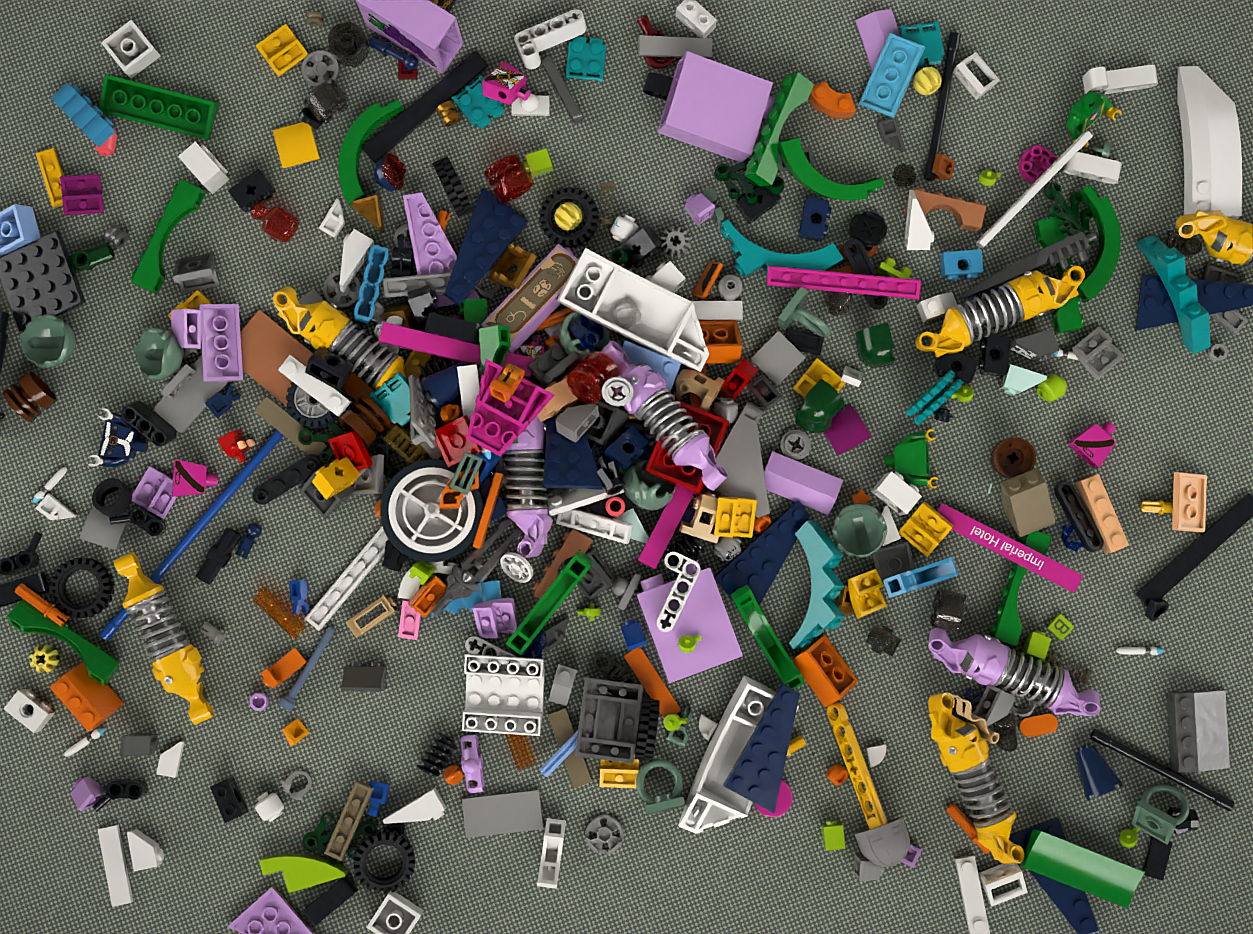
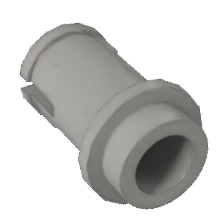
(212, 632)

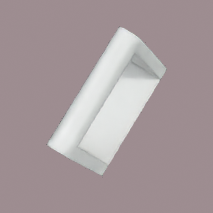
(970, 81)
(1000, 876)

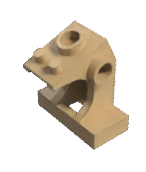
(699, 384)
(707, 503)

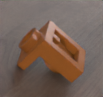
(943, 167)

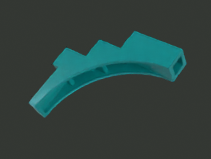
(754, 257)
(1182, 291)
(825, 585)

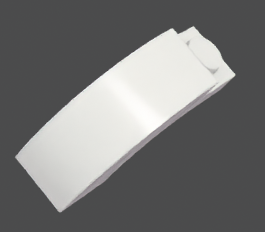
(551, 853)

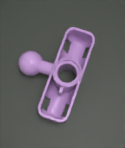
(472, 763)

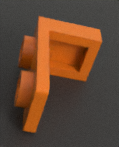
(283, 668)

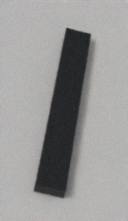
(425, 107)
(1197, 551)

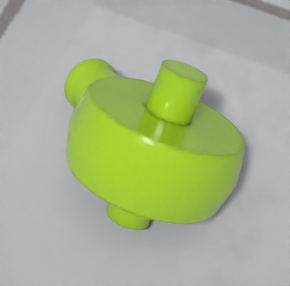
(988, 177)
(963, 394)
(592, 611)
(688, 643)
(673, 721)
(1128, 837)

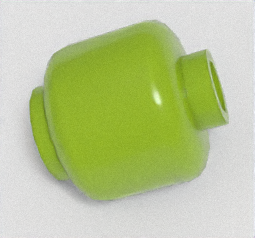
(1052, 388)

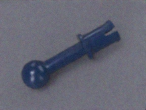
(409, 61)

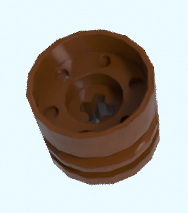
(26, 399)
(367, 416)
(1023, 452)

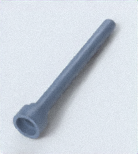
(288, 701)

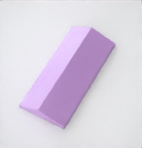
(874, 32)
(221, 343)
(801, 483)

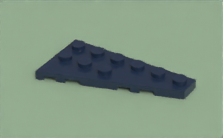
(486, 239)
(1215, 296)
(568, 462)
(763, 556)
(762, 761)
(1069, 900)

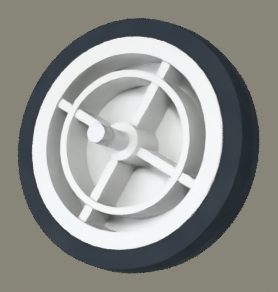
(416, 522)

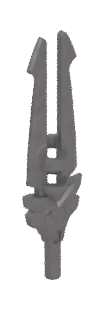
(462, 582)

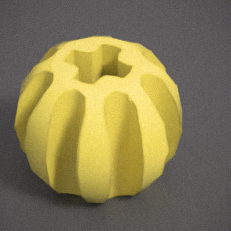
(927, 80)
(568, 216)
(38, 659)

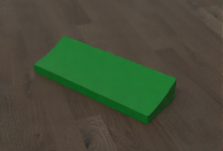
(158, 106)
(1081, 868)

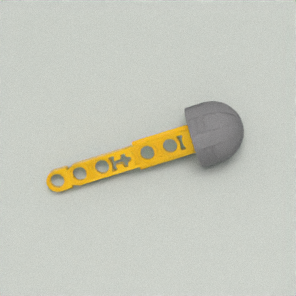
(884, 840)

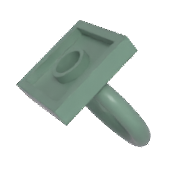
(796, 311)
(662, 802)
(1155, 821)

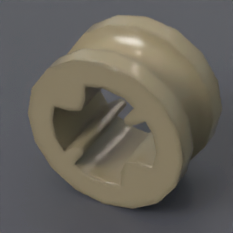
(314, 18)

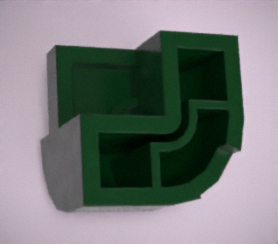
(875, 346)
(819, 408)

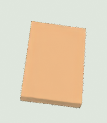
(1189, 502)

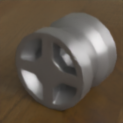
(116, 236)

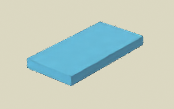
(891, 75)

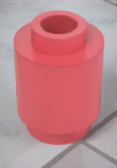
(108, 146)
(610, 502)

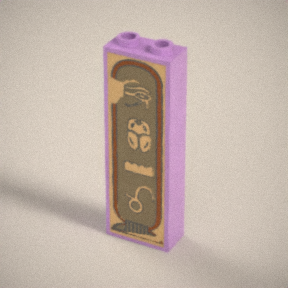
(536, 297)

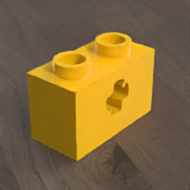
(335, 477)

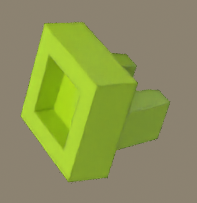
(422, 570)

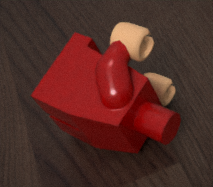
(234, 445)

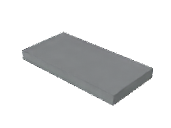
(502, 813)

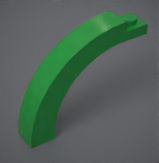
(354, 141)
(802, 171)
(1109, 244)
(766, 638)

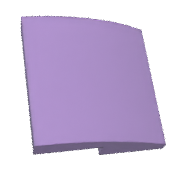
(154, 492)
(495, 617)

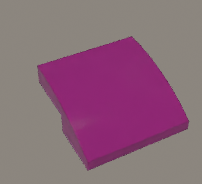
(81, 194)
(846, 431)

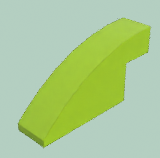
(302, 869)

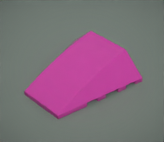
(499, 423)

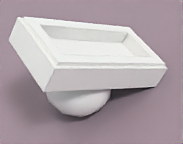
(534, 106)

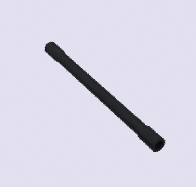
(952, 49)
(1216, 798)

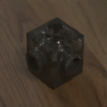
(883, 640)

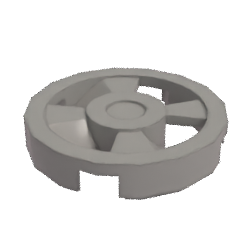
(319, 68)
(339, 300)
(604, 834)

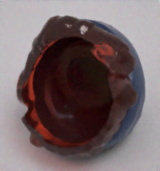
(390, 172)

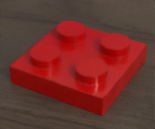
(453, 441)
(352, 447)

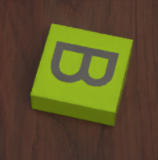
(1060, 627)

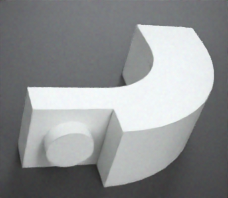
(410, 586)

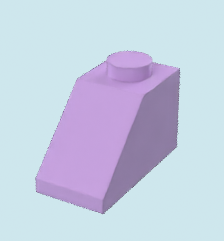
(699, 208)
(187, 327)
(86, 793)

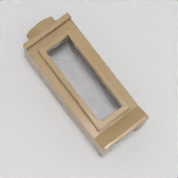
(372, 615)

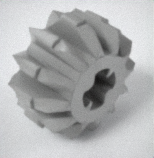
(682, 240)

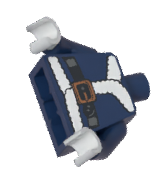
(118, 442)

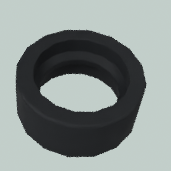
(104, 489)

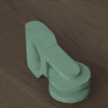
(718, 214)
(675, 739)

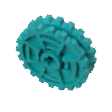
(934, 397)

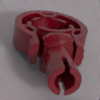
(648, 30)

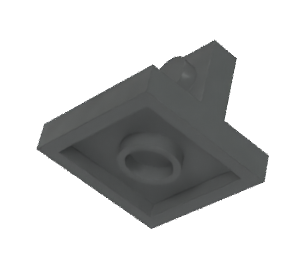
(196, 272)
(552, 365)
(596, 578)

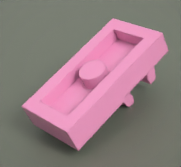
(409, 622)

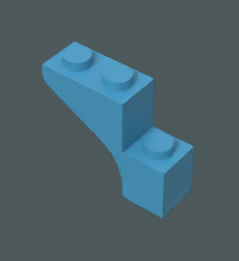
(920, 577)

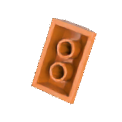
(722, 341)
(825, 671)
(86, 698)

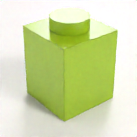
(538, 163)
(1036, 645)
(833, 835)

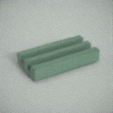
(459, 488)

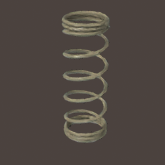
(606, 186)
(1086, 676)

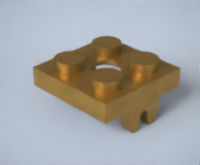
(510, 258)

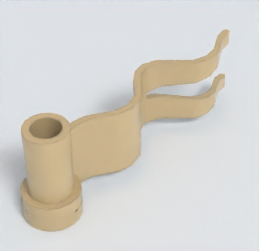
(980, 723)

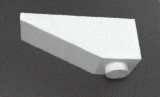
(917, 230)
(355, 253)
(421, 809)

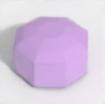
(259, 701)

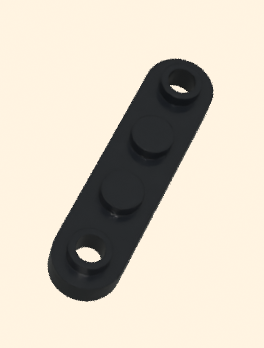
(862, 265)
(286, 479)
(1078, 516)

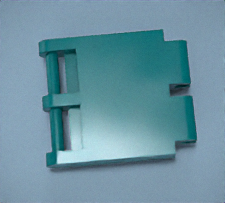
(929, 38)
(586, 59)
(476, 106)
(395, 399)

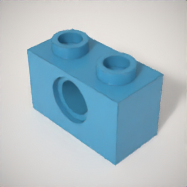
(971, 259)

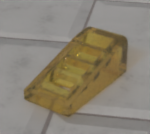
(410, 455)

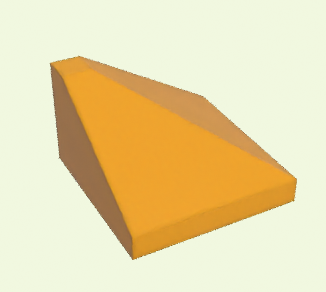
(295, 732)

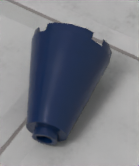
(443, 385)
(1095, 773)

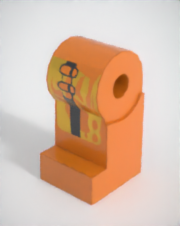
(507, 382)

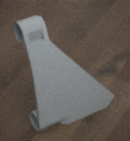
(743, 461)

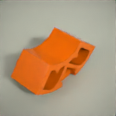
(831, 102)
(451, 498)

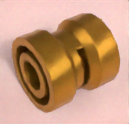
(448, 113)

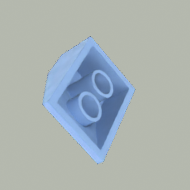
(17, 228)
(659, 363)

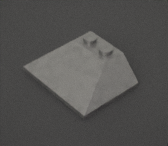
(609, 720)

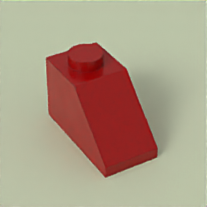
(738, 379)

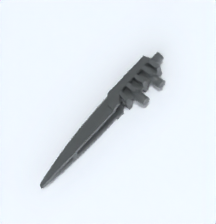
(1038, 260)

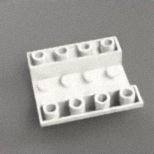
(503, 694)

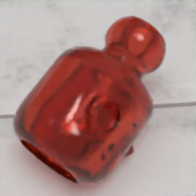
(276, 222)

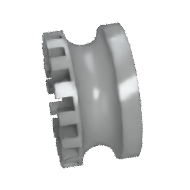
(1211, 352)

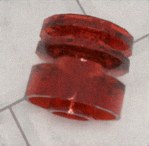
(509, 178)
(589, 377)

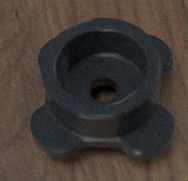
(943, 415)

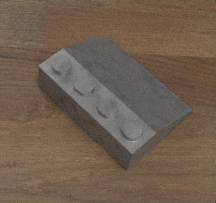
(1198, 730)

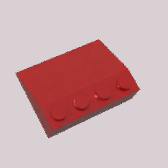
(688, 476)

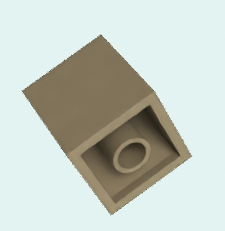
(1027, 502)

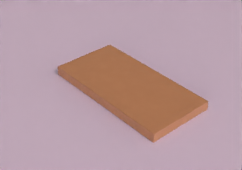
(265, 350)

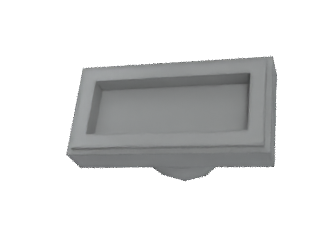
(624, 589)

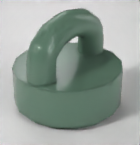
(1104, 150)

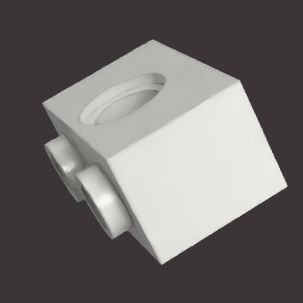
(696, 18)
(19, 710)

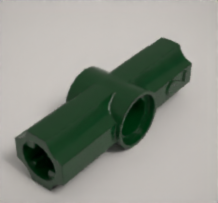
(95, 256)

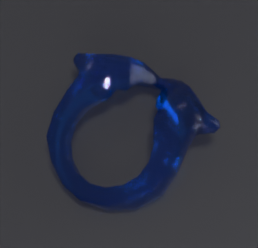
(1070, 545)

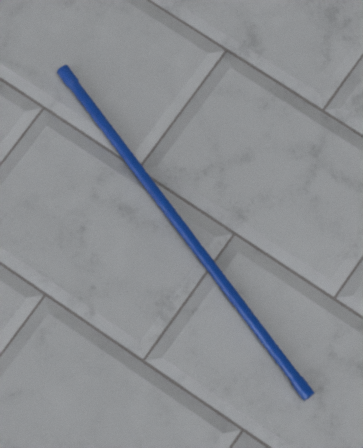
(113, 625)

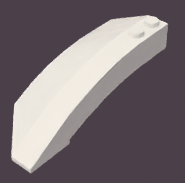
(1209, 145)
(667, 319)
(708, 799)

